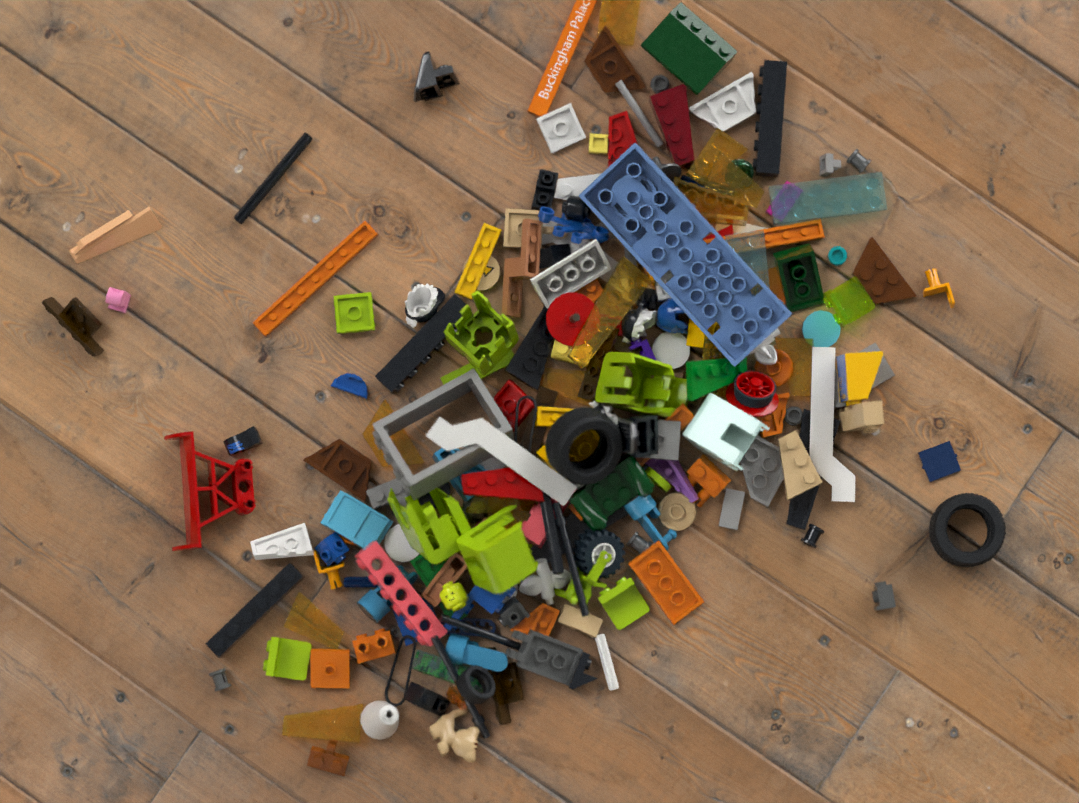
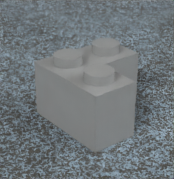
(379, 494)

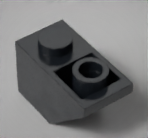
(426, 699)

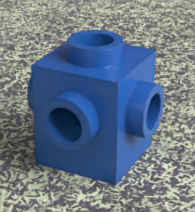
(332, 549)

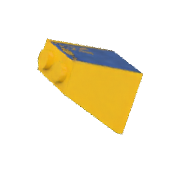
(856, 375)

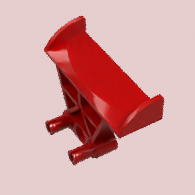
(242, 502)

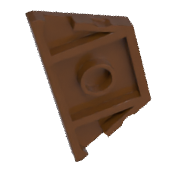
(610, 64)
(880, 276)
(343, 466)

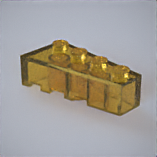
(715, 206)

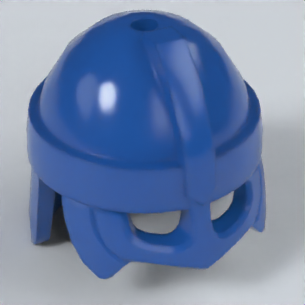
(668, 317)

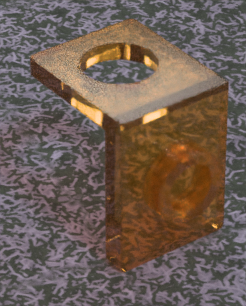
(454, 696)

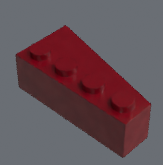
(673, 119)

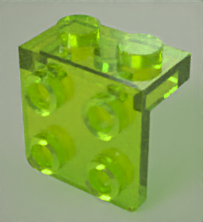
(848, 301)

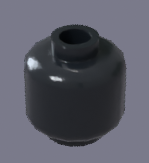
(575, 209)

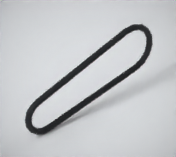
(533, 422)
(393, 667)

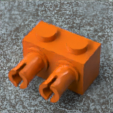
(709, 477)
(374, 646)

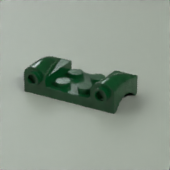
(606, 496)

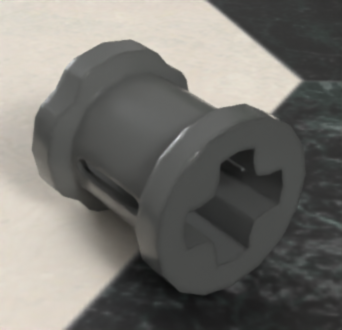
(858, 161)
(638, 543)
(220, 679)

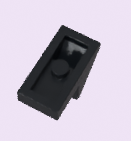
(553, 255)
(579, 677)

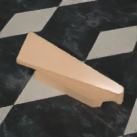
(115, 234)

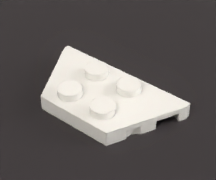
(728, 105)

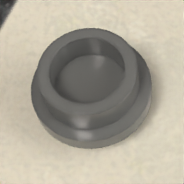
(659, 83)
(793, 416)

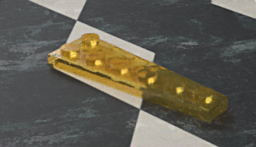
(615, 301)

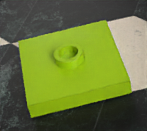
(354, 313)

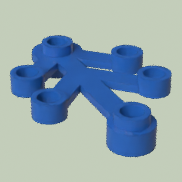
(589, 230)

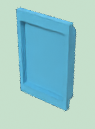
(356, 520)

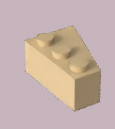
(861, 417)
(797, 467)

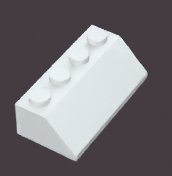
(571, 273)

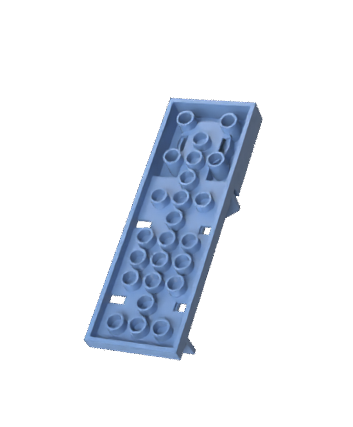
(668, 235)

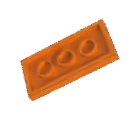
(666, 582)

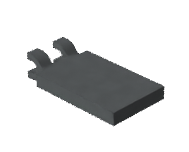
(546, 656)

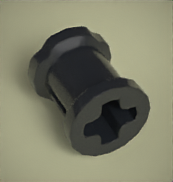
(812, 536)

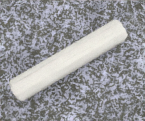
(606, 662)

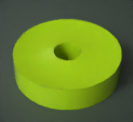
(658, 480)

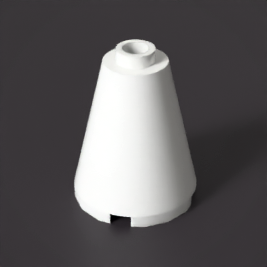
(379, 720)

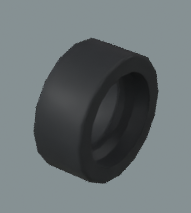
(483, 677)

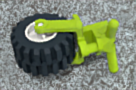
(597, 556)

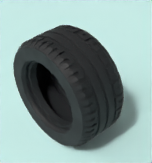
(599, 463)
(995, 530)

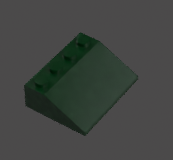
(689, 48)

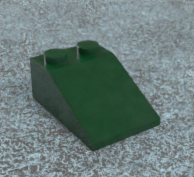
(799, 277)

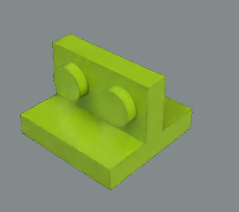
(677, 394)

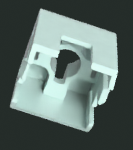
(722, 431)

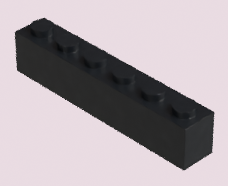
(770, 118)
(420, 347)
(255, 610)

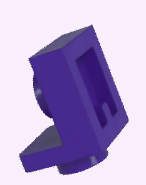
(646, 350)

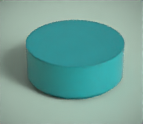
(837, 256)

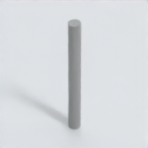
(638, 112)

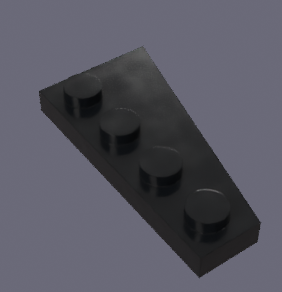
(532, 353)

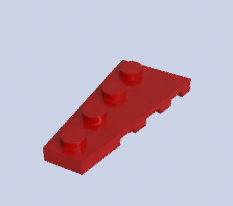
(500, 483)

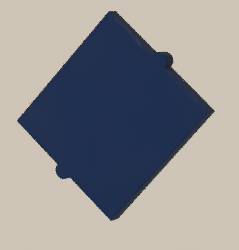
(939, 461)

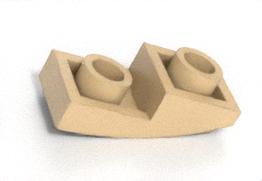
(572, 618)

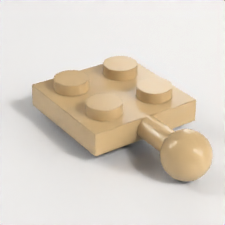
(513, 227)

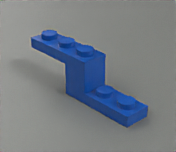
(488, 600)

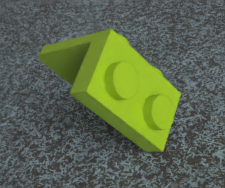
(623, 603)
(287, 658)

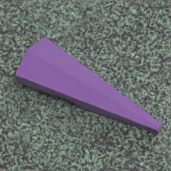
(674, 473)

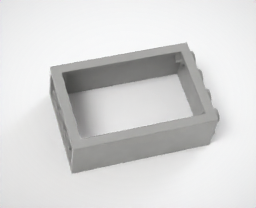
(452, 465)

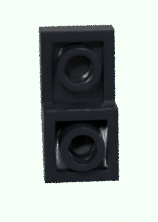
(544, 189)

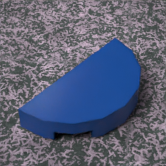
(352, 384)

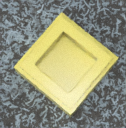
(598, 144)

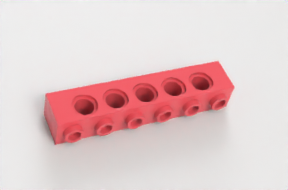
(399, 582)

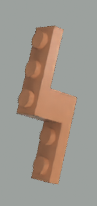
(521, 268)
(451, 571)

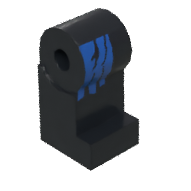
(243, 441)

